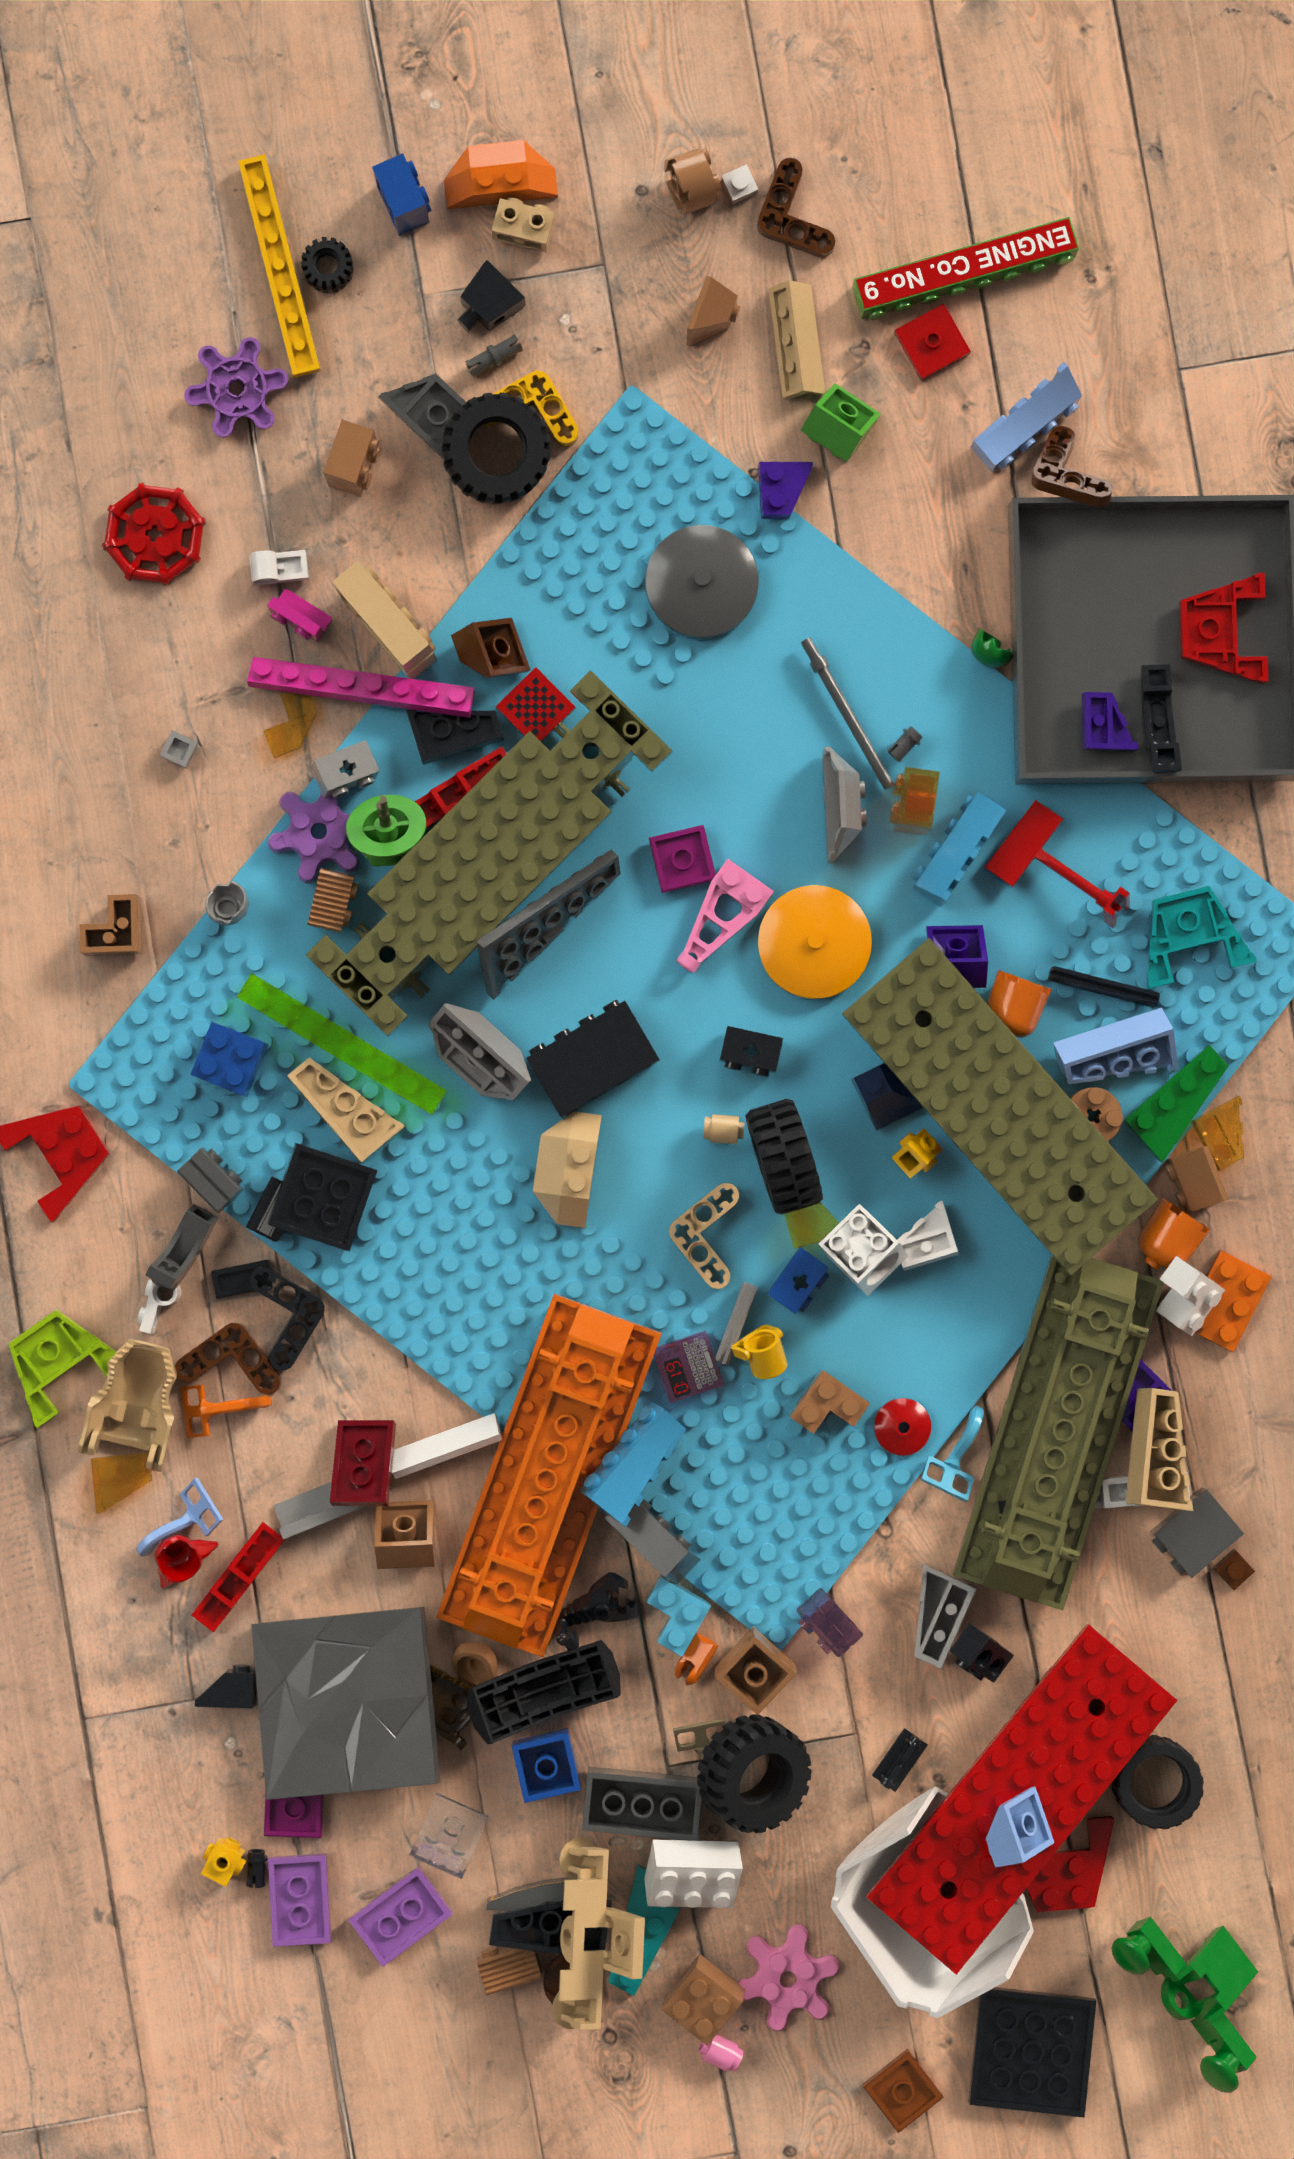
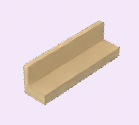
(796, 339)

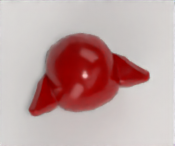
(181, 1558)

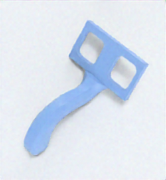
(192, 1516)

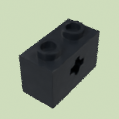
(739, 1039)

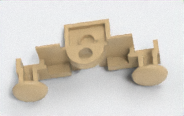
(581, 1987)

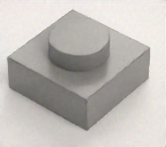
(179, 749)

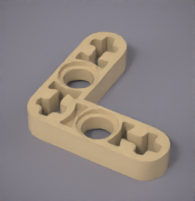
(696, 1227)

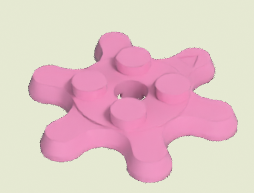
(793, 1958)

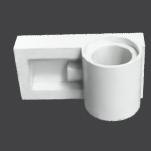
(280, 567)
(149, 1316)

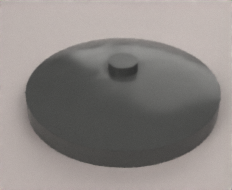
(701, 581)

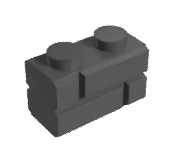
(211, 1179)

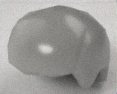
(227, 904)

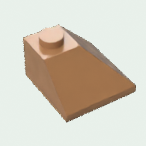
(712, 312)

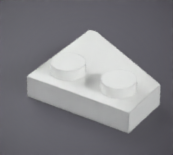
(929, 1239)

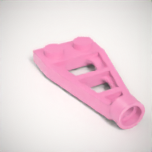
(742, 888)

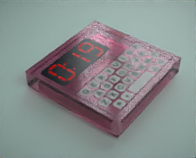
(688, 1366)

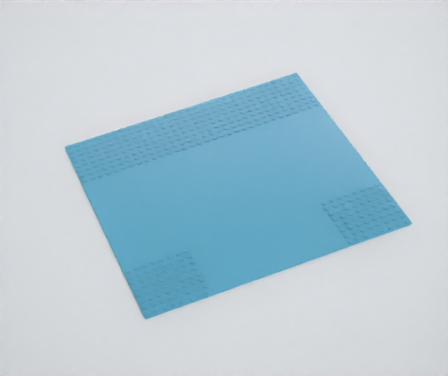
(452, 1238)

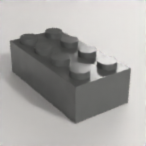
(642, 1804)

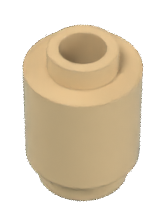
(723, 1129)

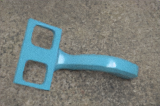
(951, 1465)

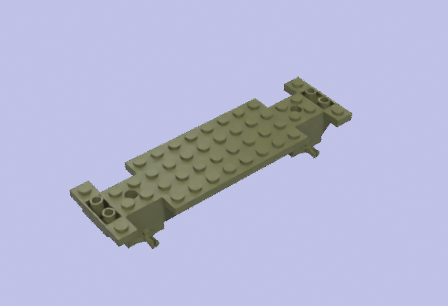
(489, 853)

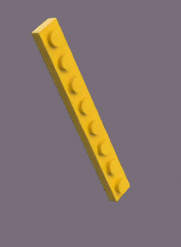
(279, 266)

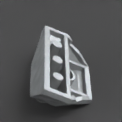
(842, 804)
(479, 1052)

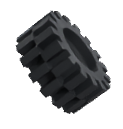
(321, 249)

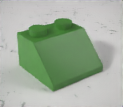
(840, 422)

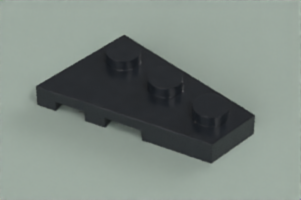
(448, 735)

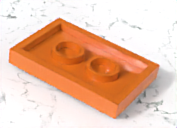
(1242, 1293)

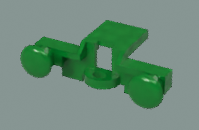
(1225, 1970)

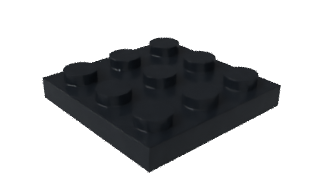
(322, 1197)

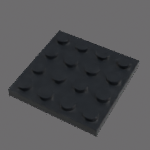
(1032, 2051)

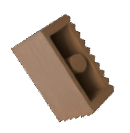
(331, 900)
(507, 1968)

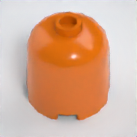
(1018, 1002)
(1170, 1234)

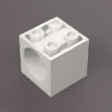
(863, 1249)

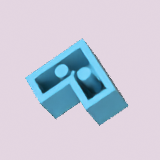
(684, 1610)

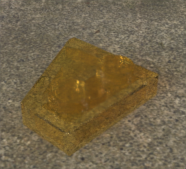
(1222, 1132)
(809, 1225)
(118, 1477)

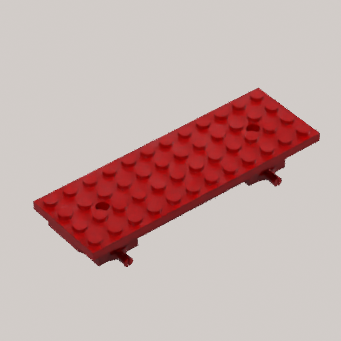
(1062, 1740)

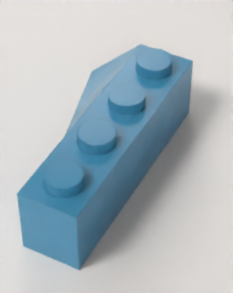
(958, 849)
(633, 1463)

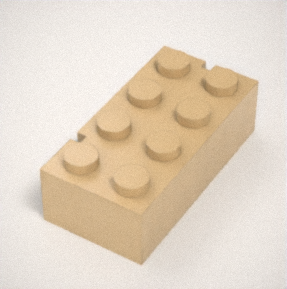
(385, 620)

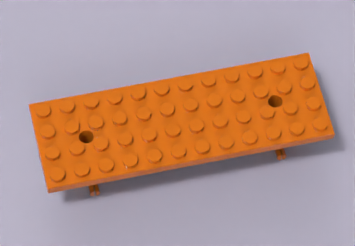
(531, 1509)

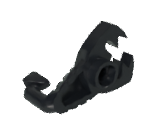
(595, 1605)

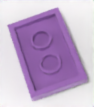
(299, 1899)
(400, 1916)

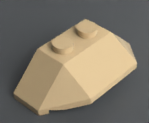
(567, 1167)

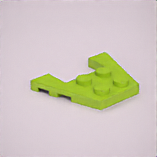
(48, 1352)

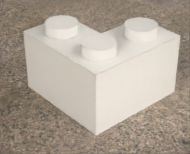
(1190, 1296)

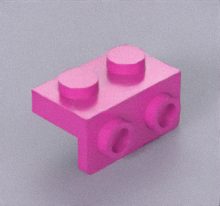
(300, 614)

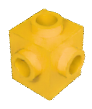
(917, 1153)
(216, 1867)

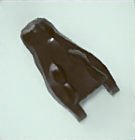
(450, 1706)

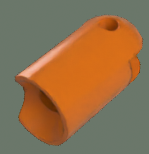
(698, 1656)

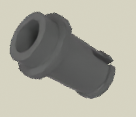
(904, 744)

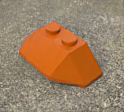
(497, 172)

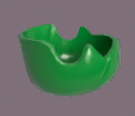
(987, 650)

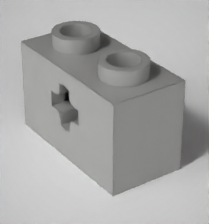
(355, 758)

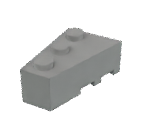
(941, 1614)

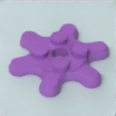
(242, 369)
(313, 851)

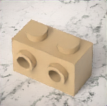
(523, 224)

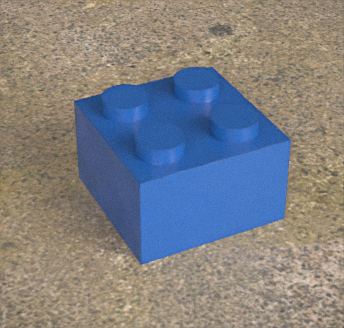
(401, 193)
(229, 1059)
(546, 1765)

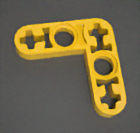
(530, 397)

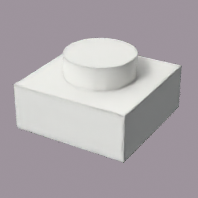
(739, 184)

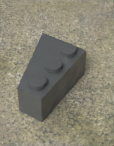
(657, 1543)

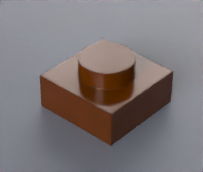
(1234, 1569)

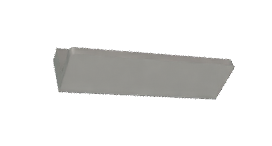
(309, 1511)

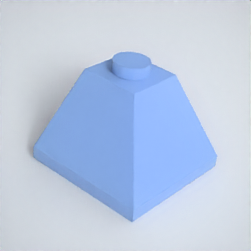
(1019, 1830)

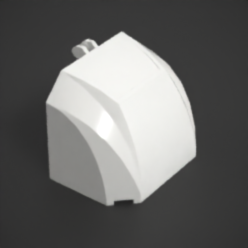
(899, 1961)

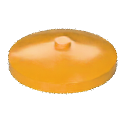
(814, 942)

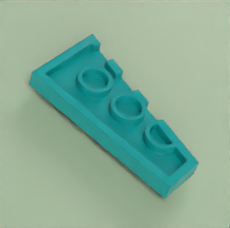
(657, 1924)

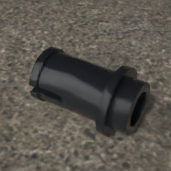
(256, 1867)

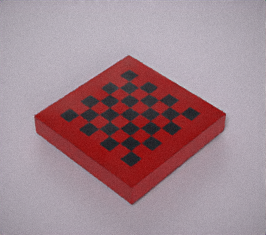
(535, 706)

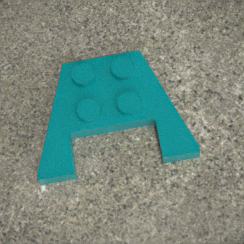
(1189, 922)

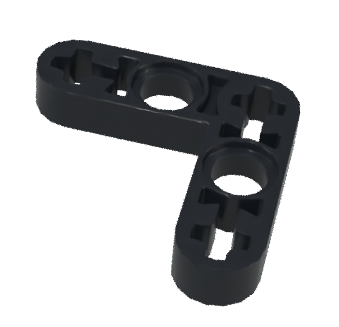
(296, 1306)

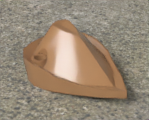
(475, 1662)

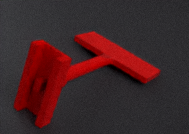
(1026, 844)

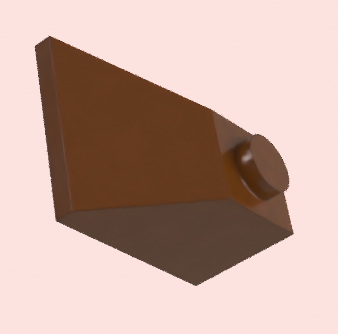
(491, 648)

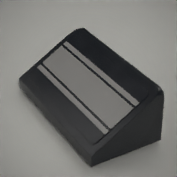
(261, 1214)

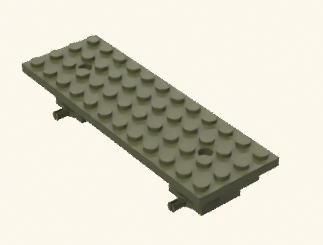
(999, 1106)
(1058, 1430)

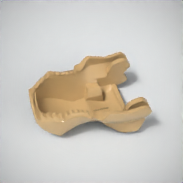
(133, 1403)

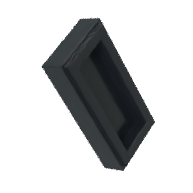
(235, 1279)

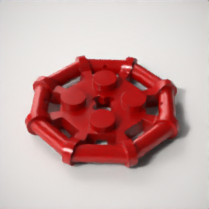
(146, 519)

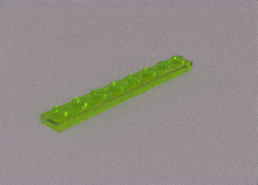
(342, 1044)

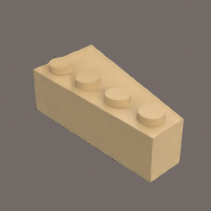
(1157, 1453)

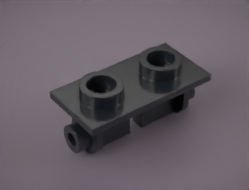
(899, 1760)

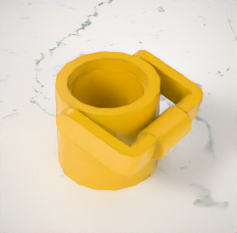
(762, 1351)

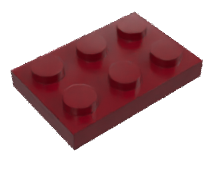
(363, 1463)

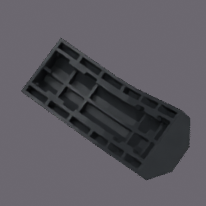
(543, 1691)

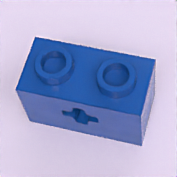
(800, 1264)

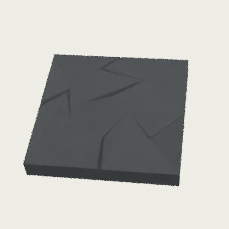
(345, 1703)

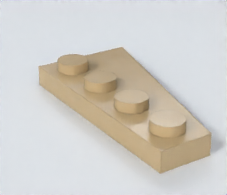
(350, 1116)

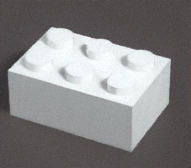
(693, 1873)

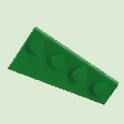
(1172, 1107)

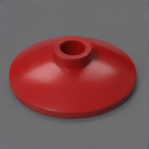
(891, 1416)

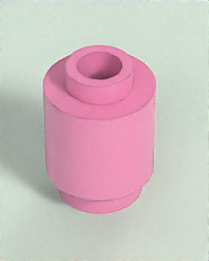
(721, 2053)

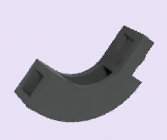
(183, 1248)

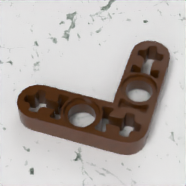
(780, 214)
(1055, 471)
(237, 1350)

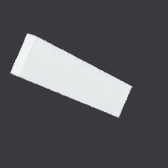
(446, 1445)

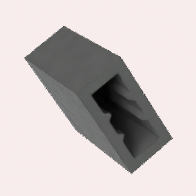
(1196, 1535)

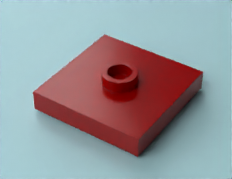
(932, 342)

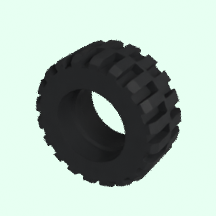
(534, 444)
(784, 1156)
(778, 1790)

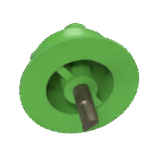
(386, 828)

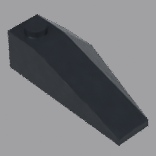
(540, 1929)

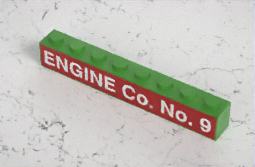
(965, 268)

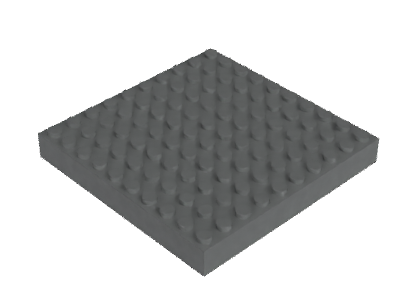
(1102, 598)

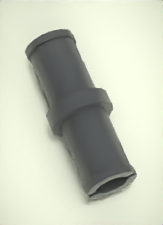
(494, 355)

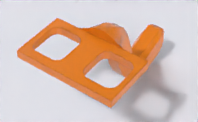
(206, 1409)

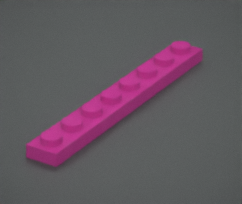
(361, 687)

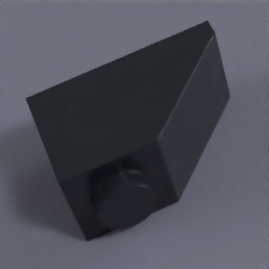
(231, 1690)

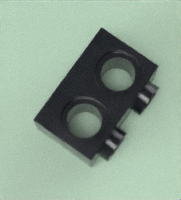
(980, 1654)

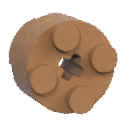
(692, 180)
(1106, 1107)

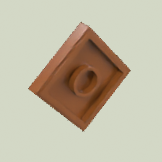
(902, 2090)

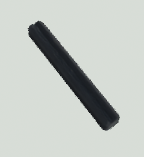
(1103, 986)

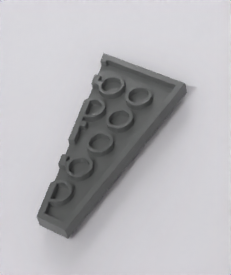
(541, 922)

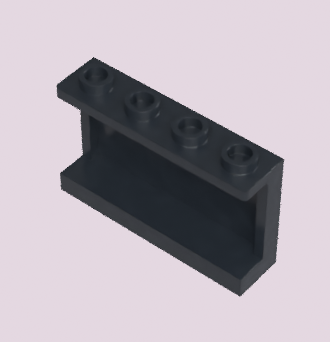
(592, 1058)

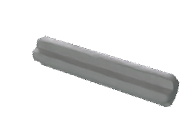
(736, 1323)

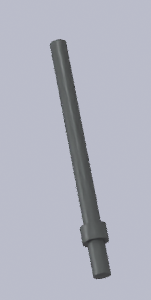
(820, 665)

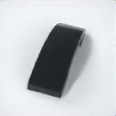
(1158, 718)

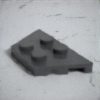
(425, 408)

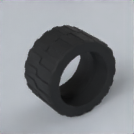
(1185, 1802)

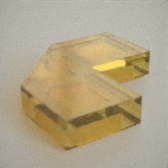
(291, 734)

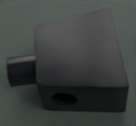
(489, 299)

